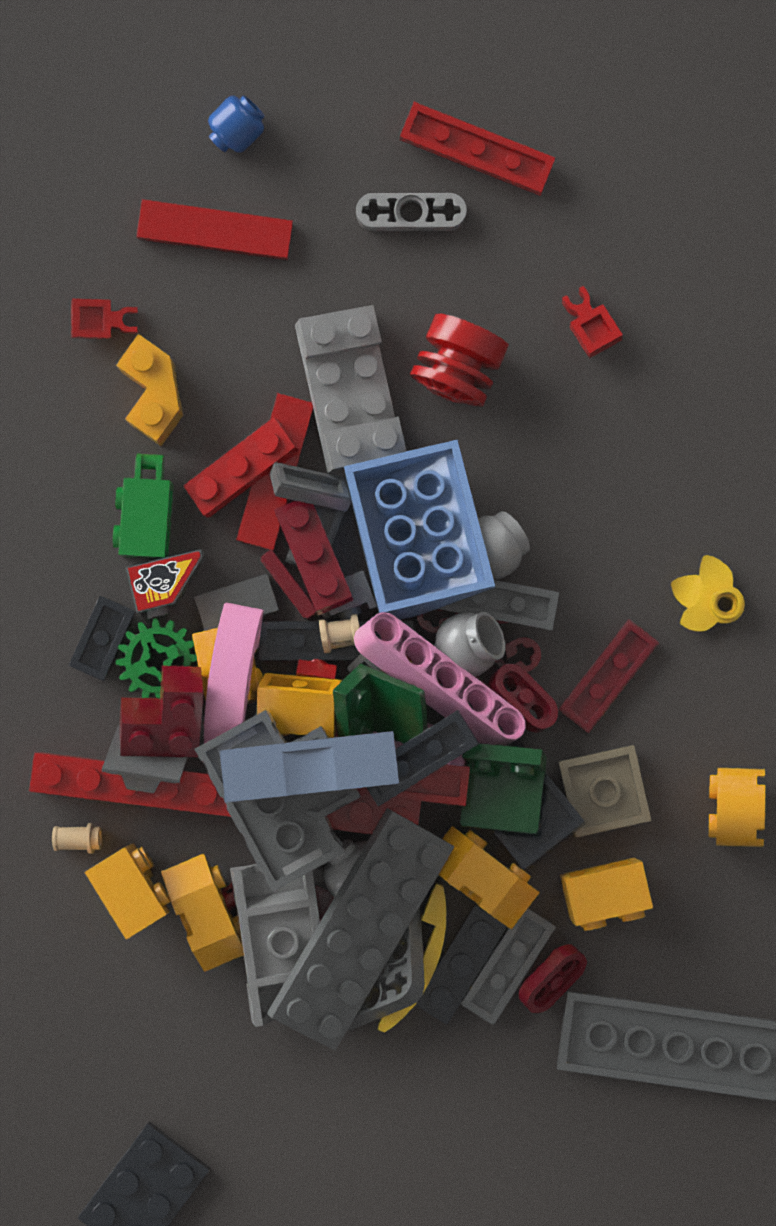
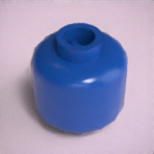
(236, 124)

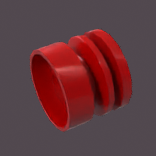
(461, 355)

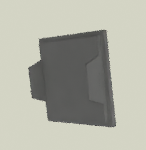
(142, 772)

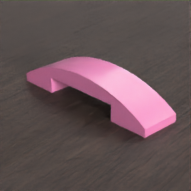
(231, 669)

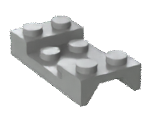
(349, 387)
(272, 931)

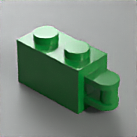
(144, 512)

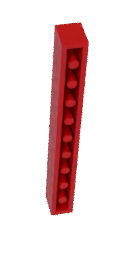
(195, 792)

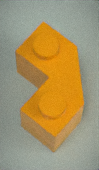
(160, 404)
(485, 880)
(198, 899)

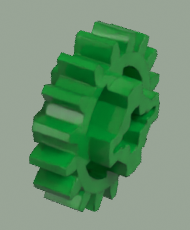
(142, 667)

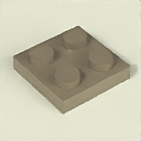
(605, 789)

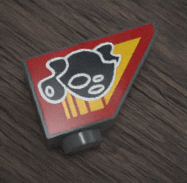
(163, 582)

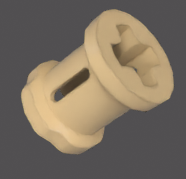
(338, 633)

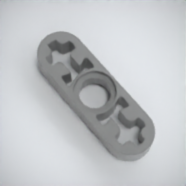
(383, 199)

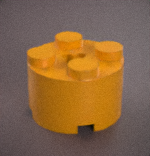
(738, 807)

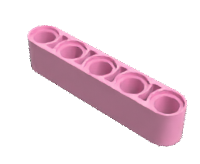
(427, 666)

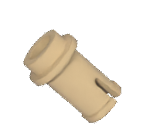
(77, 838)

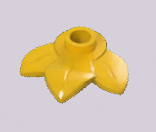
(702, 593)

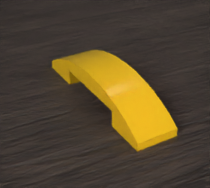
(434, 914)

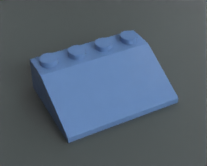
(419, 529)

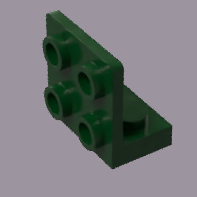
(379, 703)
(504, 788)

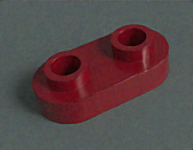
(525, 695)
(552, 978)

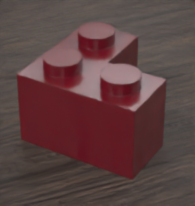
(164, 724)

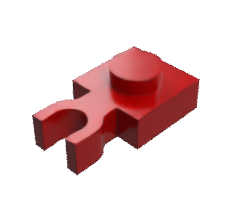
(95, 319)
(592, 327)

